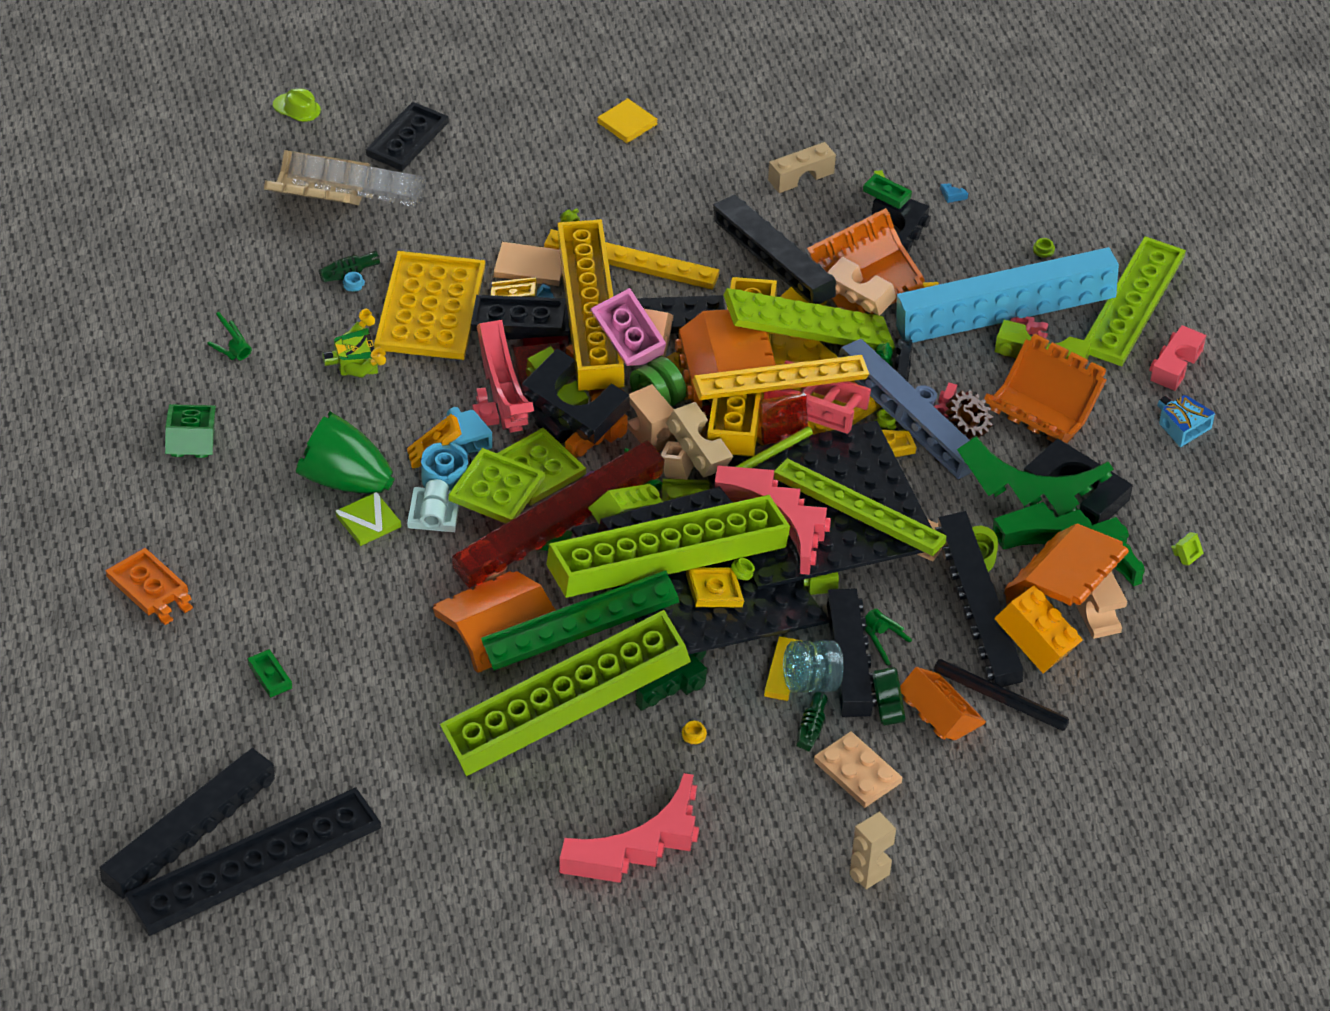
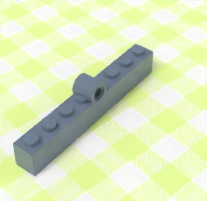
(911, 408)

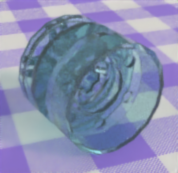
(813, 666)

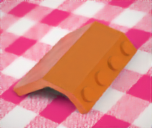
(876, 250)
(715, 345)
(1049, 389)
(1069, 565)
(492, 608)

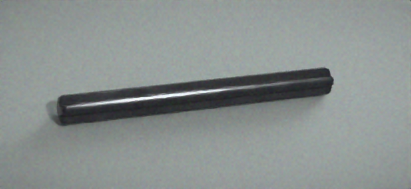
(1001, 694)

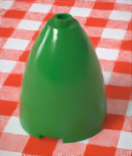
(344, 459)

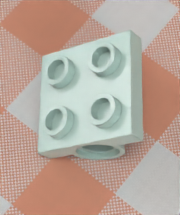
(432, 509)

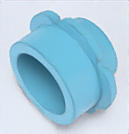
(353, 281)

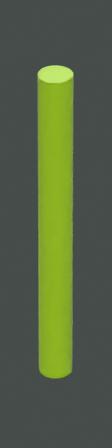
(777, 448)

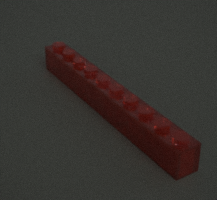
(554, 515)

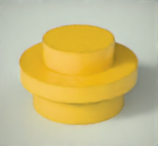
(694, 732)

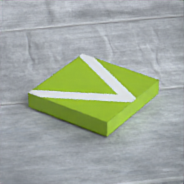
(368, 519)

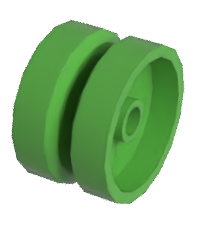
(663, 376)

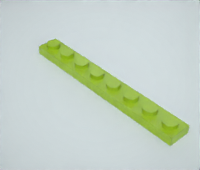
(860, 507)

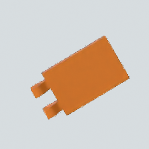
(150, 584)

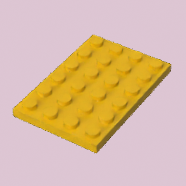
(430, 305)

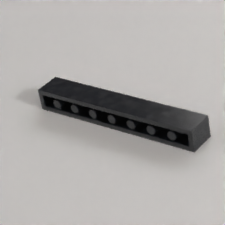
(774, 250)
(980, 600)
(187, 823)

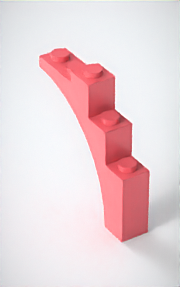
(504, 384)
(806, 522)
(643, 845)

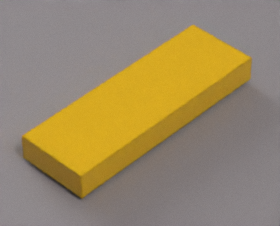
(776, 684)

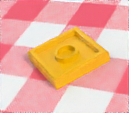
(627, 120)
(714, 587)

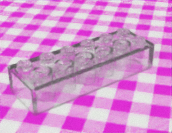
(356, 177)

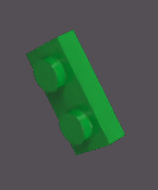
(887, 191)
(270, 673)

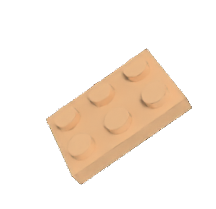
(858, 769)

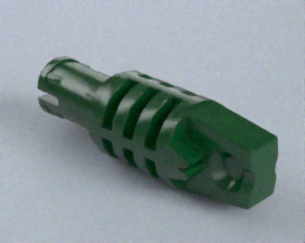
(353, 263)
(811, 722)

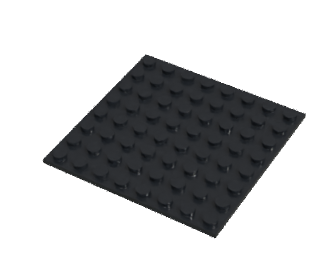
(861, 463)
(763, 614)

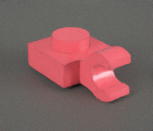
(1032, 326)
(944, 398)
(485, 410)

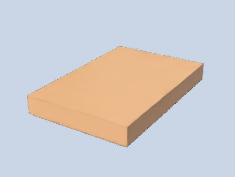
(528, 261)

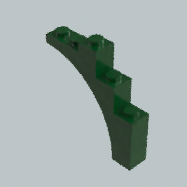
(686, 678)

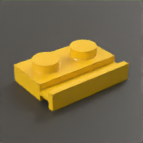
(518, 287)

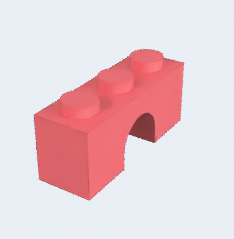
(1170, 366)

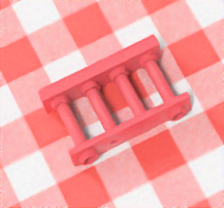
(823, 410)

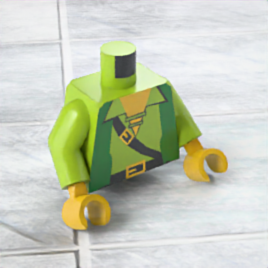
(355, 350)

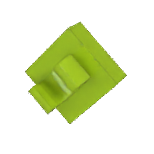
(1188, 548)

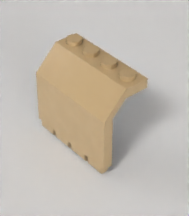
(286, 186)

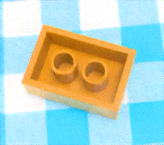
(1038, 629)

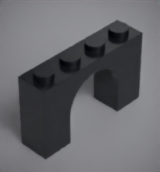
(909, 219)
(587, 420)
(1064, 460)

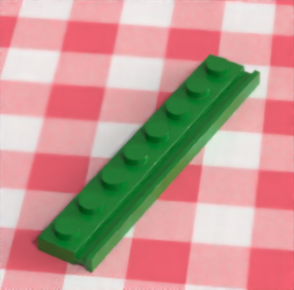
(580, 620)

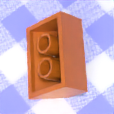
(940, 704)

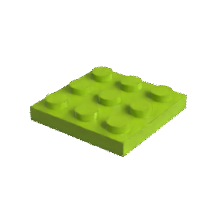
(546, 454)
(496, 486)

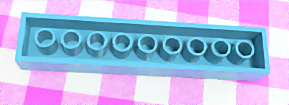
(1007, 295)

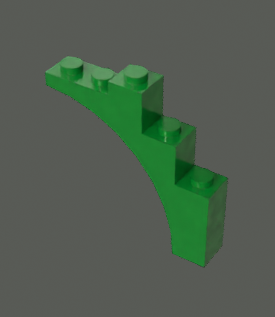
(1060, 491)
(1038, 525)

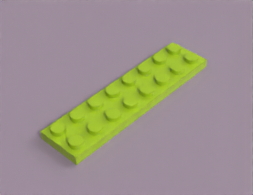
(1136, 299)
(805, 319)

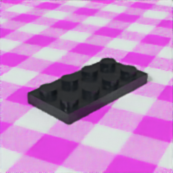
(407, 136)
(521, 314)

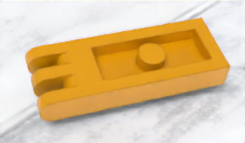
(443, 432)

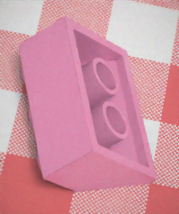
(629, 329)

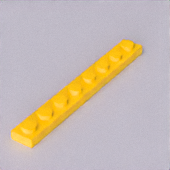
(653, 264)
(780, 377)

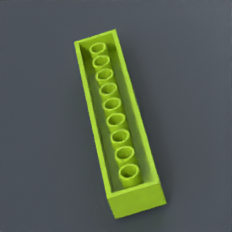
(667, 544)
(565, 692)

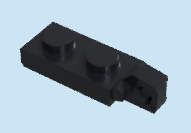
(903, 359)

